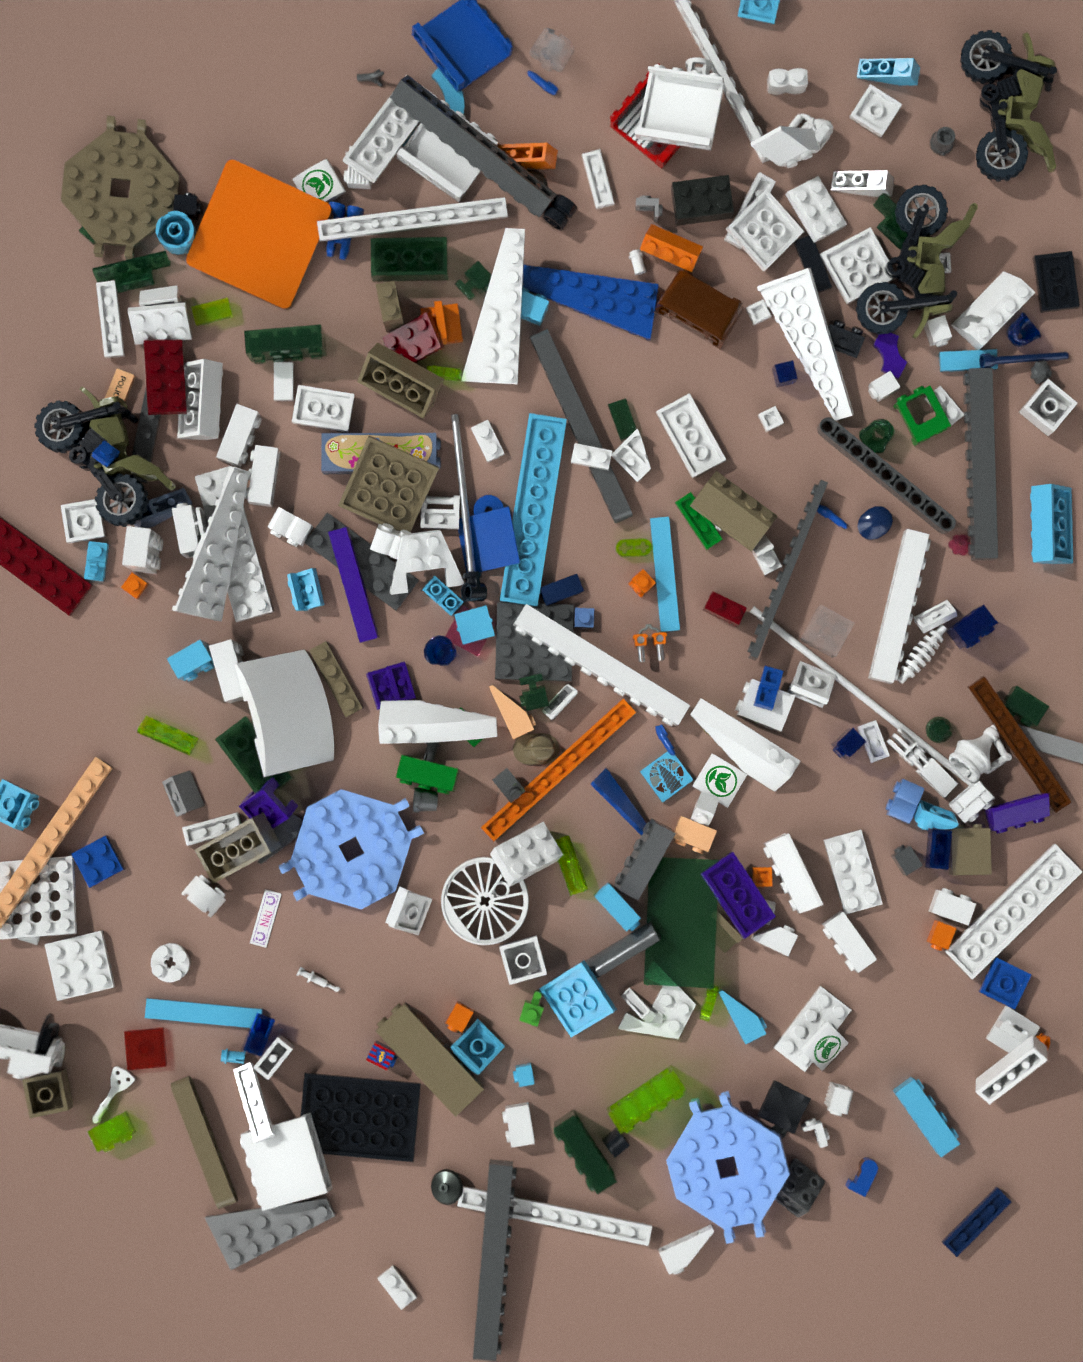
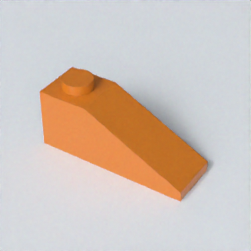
(532, 154)

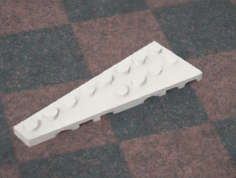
(802, 319)
(497, 334)
(210, 573)

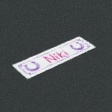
(265, 918)

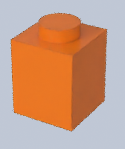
(941, 935)
(459, 1017)

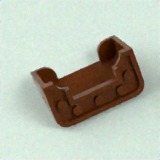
(700, 307)

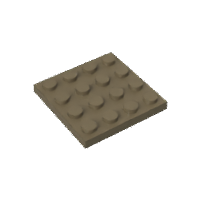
(388, 485)

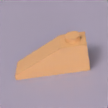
(515, 717)

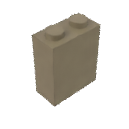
(390, 305)
(970, 850)

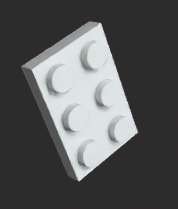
(816, 209)
(160, 322)
(323, 408)

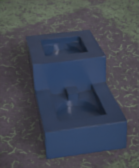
(561, 589)

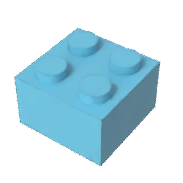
(192, 661)

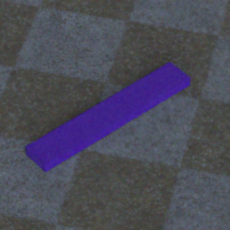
(353, 584)

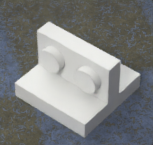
(812, 684)
(408, 911)
(1011, 1030)

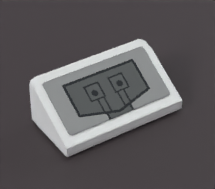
(560, 701)

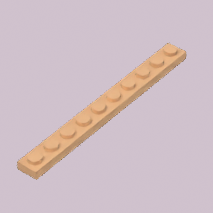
(52, 837)

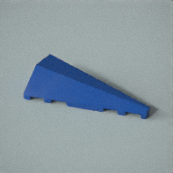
(615, 796)

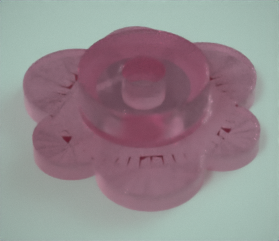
(954, 544)

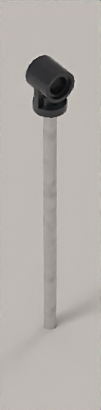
(472, 589)

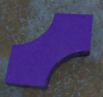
(892, 361)

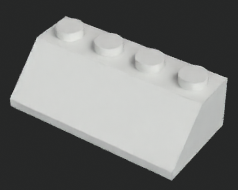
(992, 309)
(203, 400)
(792, 873)

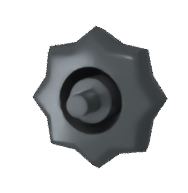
(1040, 372)

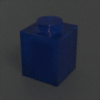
(784, 373)

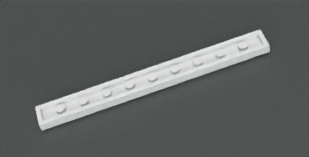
(710, 53)
(412, 219)
(564, 1217)

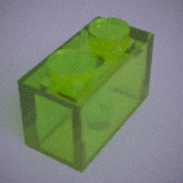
(112, 1131)

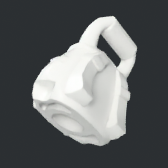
(821, 128)

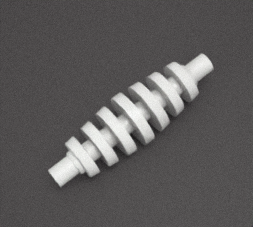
(907, 672)

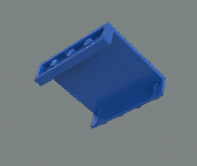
(463, 43)

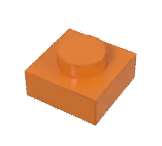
(134, 585)
(762, 876)

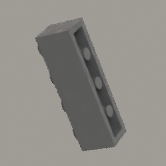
(644, 859)

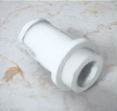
(637, 261)

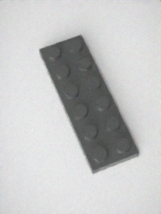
(374, 567)

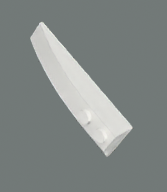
(425, 723)
(746, 747)

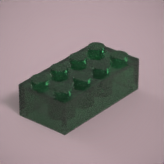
(409, 259)
(285, 343)
(241, 749)
(586, 1153)

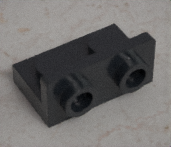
(846, 339)

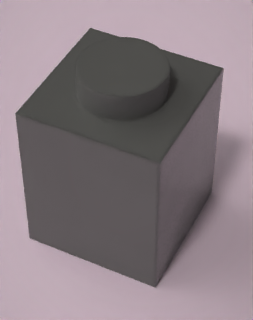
(509, 785)
(906, 859)

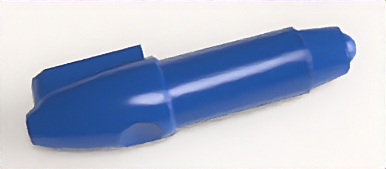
(546, 86)
(827, 513)
(662, 734)

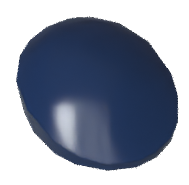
(875, 523)

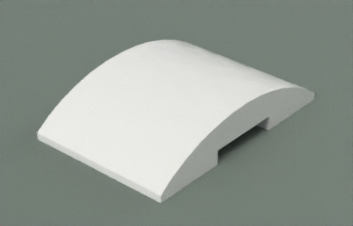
(287, 711)

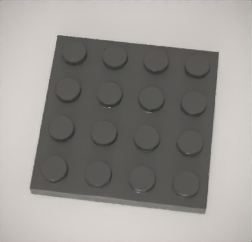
(519, 655)

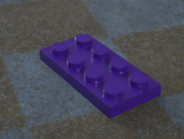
(738, 895)

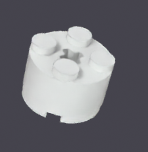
(203, 895)

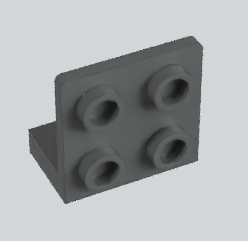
(799, 1189)

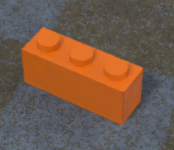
(671, 247)

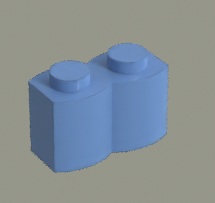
(904, 801)

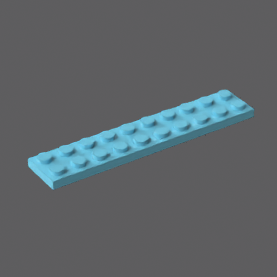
(534, 508)

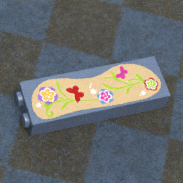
(343, 450)

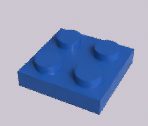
(97, 861)
(1005, 983)

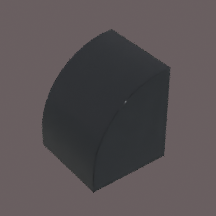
(615, 1142)

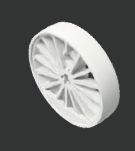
(454, 921)

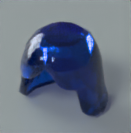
(1026, 328)
(440, 651)

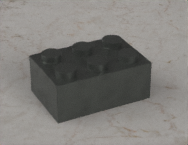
(702, 200)

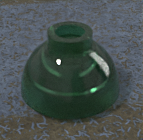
(939, 729)

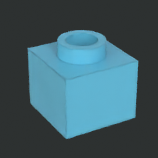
(524, 1075)

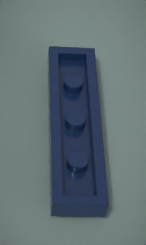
(976, 1221)

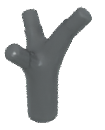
(371, 77)

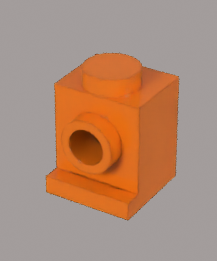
(642, 583)

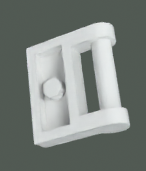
(440, 517)

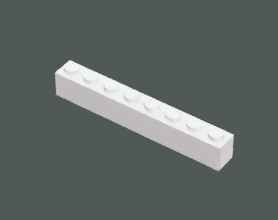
(898, 606)

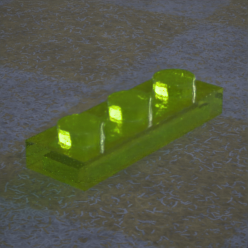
(167, 735)
(570, 866)

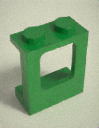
(929, 428)

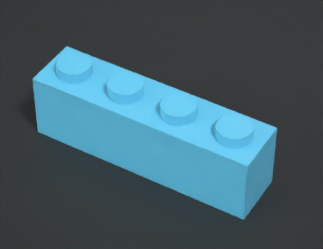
(926, 1116)

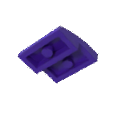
(390, 684)

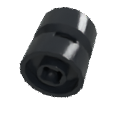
(561, 210)

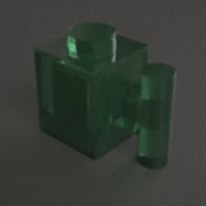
(477, 278)
(534, 696)

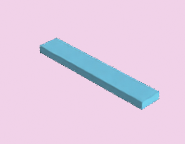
(664, 574)
(200, 1012)

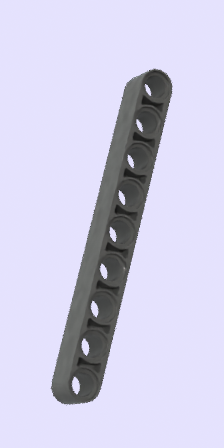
(895, 476)

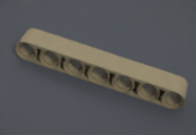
(204, 1142)

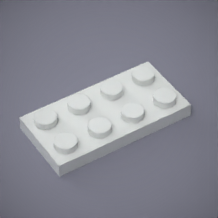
(691, 436)
(852, 872)
(818, 1010)

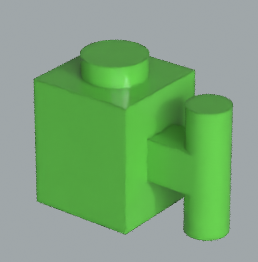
(532, 1010)

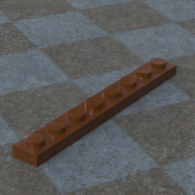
(1019, 743)

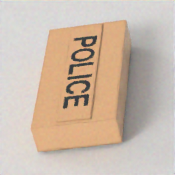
(120, 385)

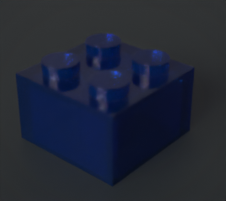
(972, 626)

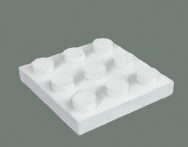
(764, 230)
(856, 264)
(79, 965)

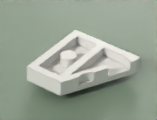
(633, 456)

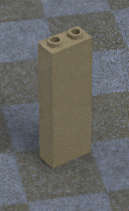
(429, 1058)

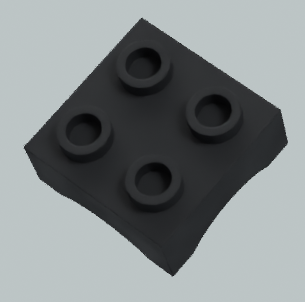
(783, 1107)

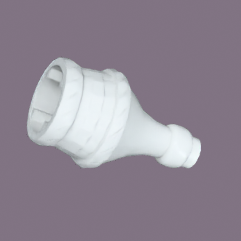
(973, 756)

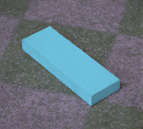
(963, 360)

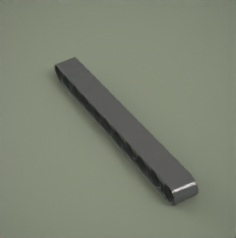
(579, 422)

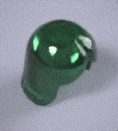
(883, 428)

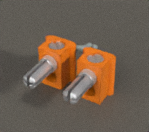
(659, 641)

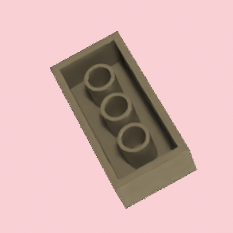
(400, 380)
(238, 848)

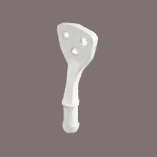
(115, 1088)

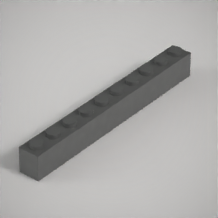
(473, 146)
(981, 464)
(493, 1260)

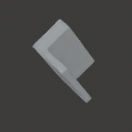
(183, 793)

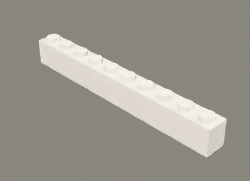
(601, 665)

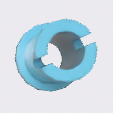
(232, 1056)

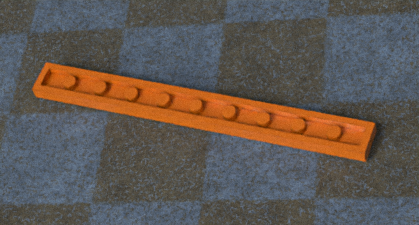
(559, 769)

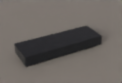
(811, 259)

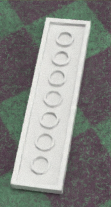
(246, 584)
(1013, 911)

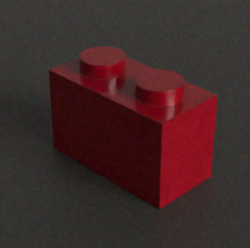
(724, 609)

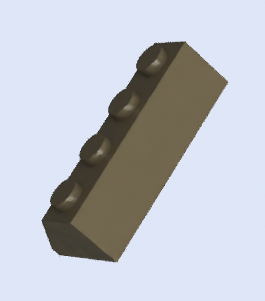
(733, 511)

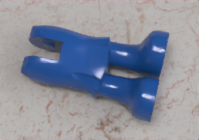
(338, 211)

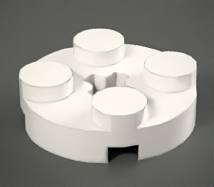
(161, 969)

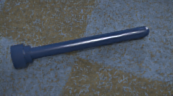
(988, 360)

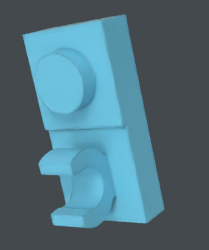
(96, 561)

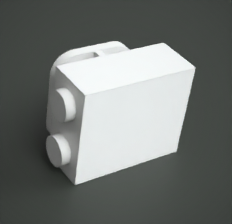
(189, 527)

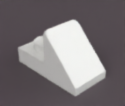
(766, 556)

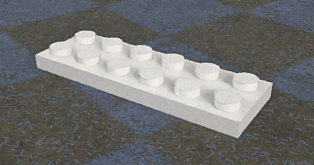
(381, 140)

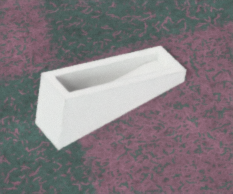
(638, 1005)

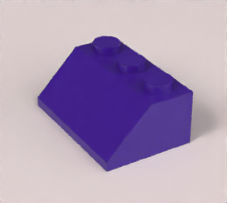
(1018, 812)

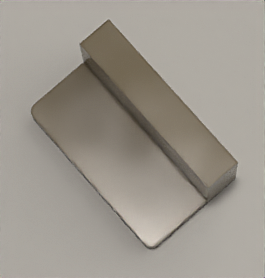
(726, 935)

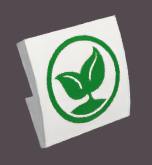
(320, 182)
(719, 780)
(824, 1046)

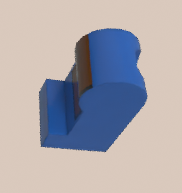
(864, 1176)

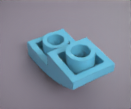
(442, 595)

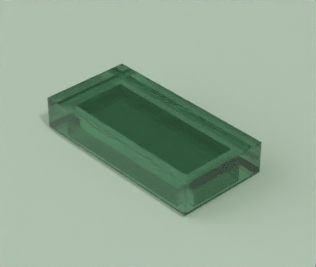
(622, 418)

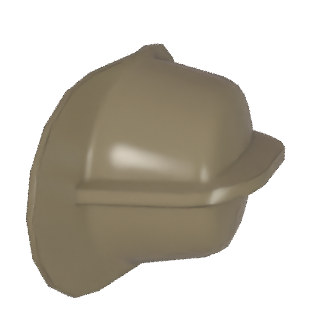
(536, 749)

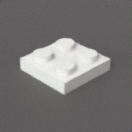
(875, 110)
(82, 521)

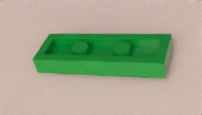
(699, 524)

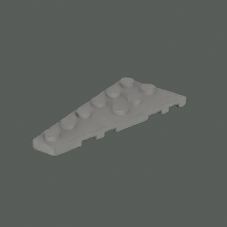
(255, 1231)

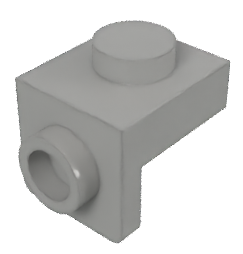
(646, 203)

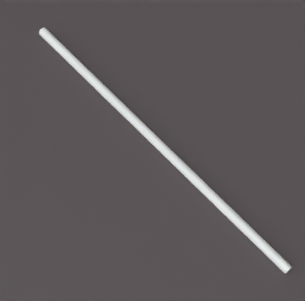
(859, 694)

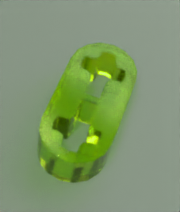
(446, 373)
(633, 543)
(708, 1003)

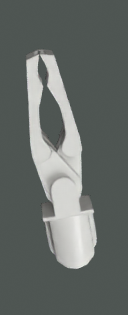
(929, 770)

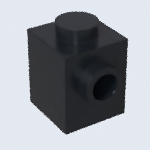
(188, 204)

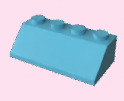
(1051, 524)

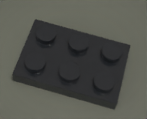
(1056, 281)

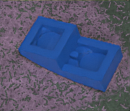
(768, 688)

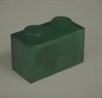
(1025, 706)

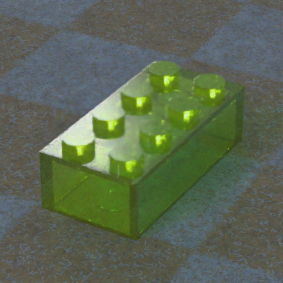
(646, 1099)

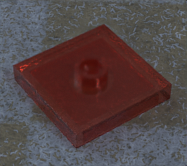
(145, 1048)

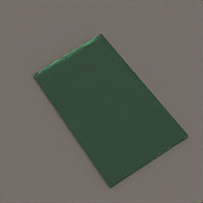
(687, 921)

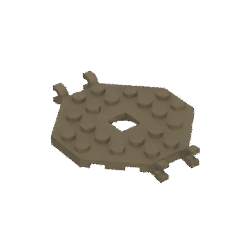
(121, 157)

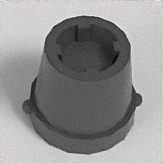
(942, 141)
(424, 800)

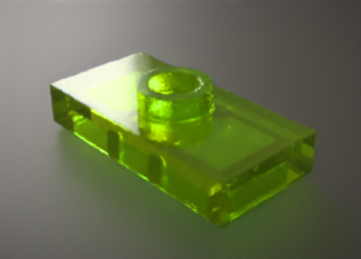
(212, 311)

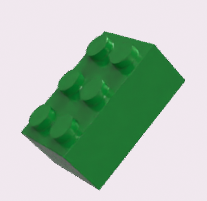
(427, 774)

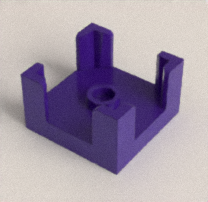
(267, 802)

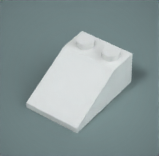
(787, 145)

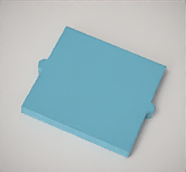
(474, 625)

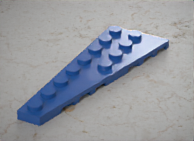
(608, 299)

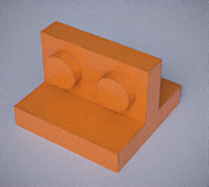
(446, 321)

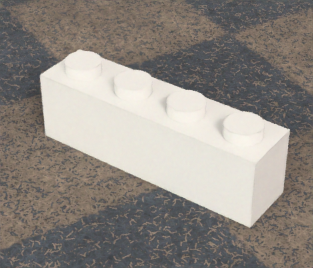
(1011, 1069)

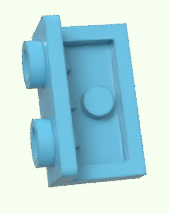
(305, 590)

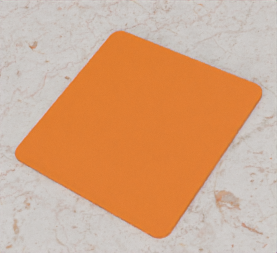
(258, 234)

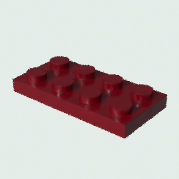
(165, 377)

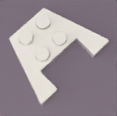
(420, 553)
(672, 1011)

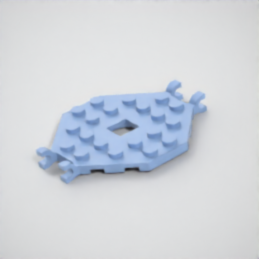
(337, 821)
(758, 1157)

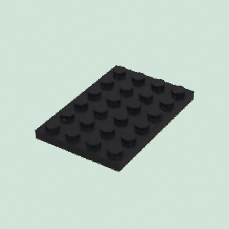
(363, 1115)

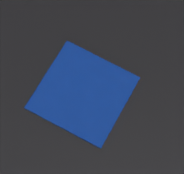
(492, 540)

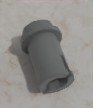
(431, 751)

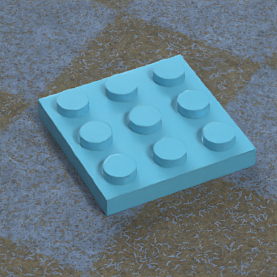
(577, 998)

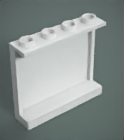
(680, 107)
(439, 162)
(287, 1164)

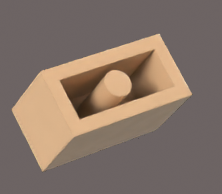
(694, 834)

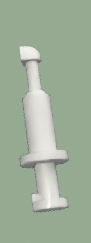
(316, 979)

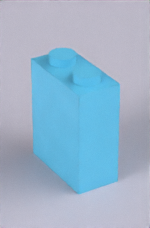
(617, 907)

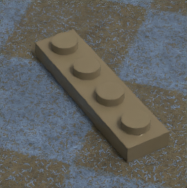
(336, 679)

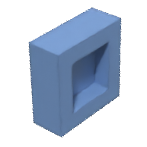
(584, 618)

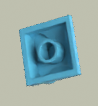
(933, 816)
(477, 1047)

